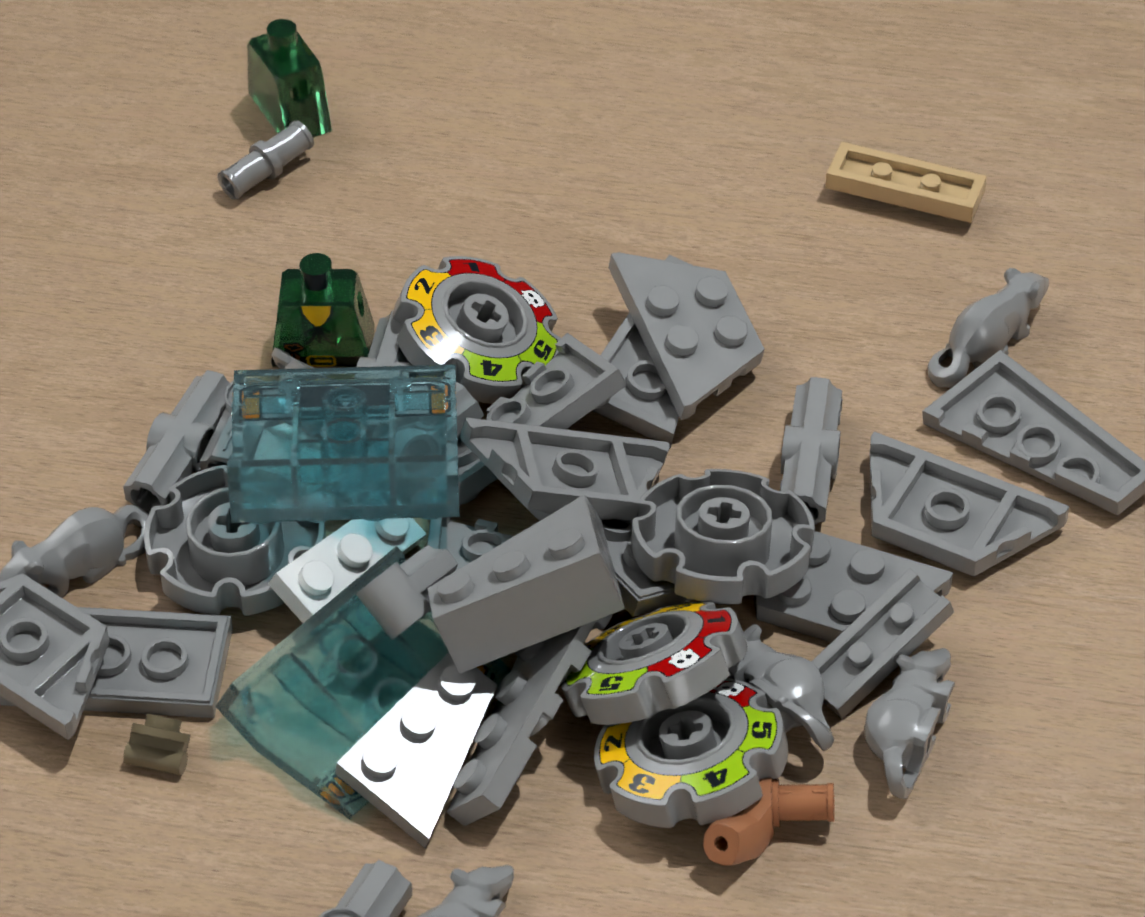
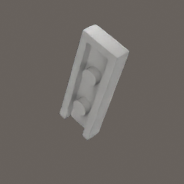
(870, 645)

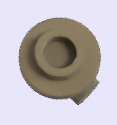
(158, 745)

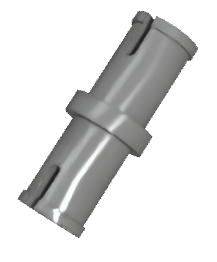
(265, 160)

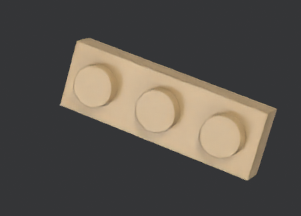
(906, 182)

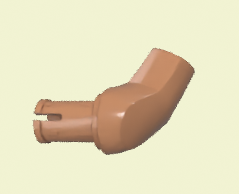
(751, 830)

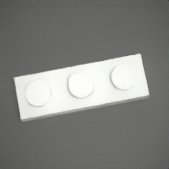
(339, 560)

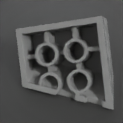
(528, 588)

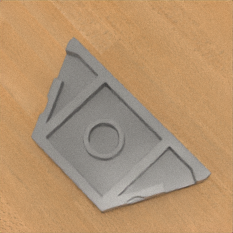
(688, 326)
(557, 466)
(952, 509)
(840, 586)
(47, 653)

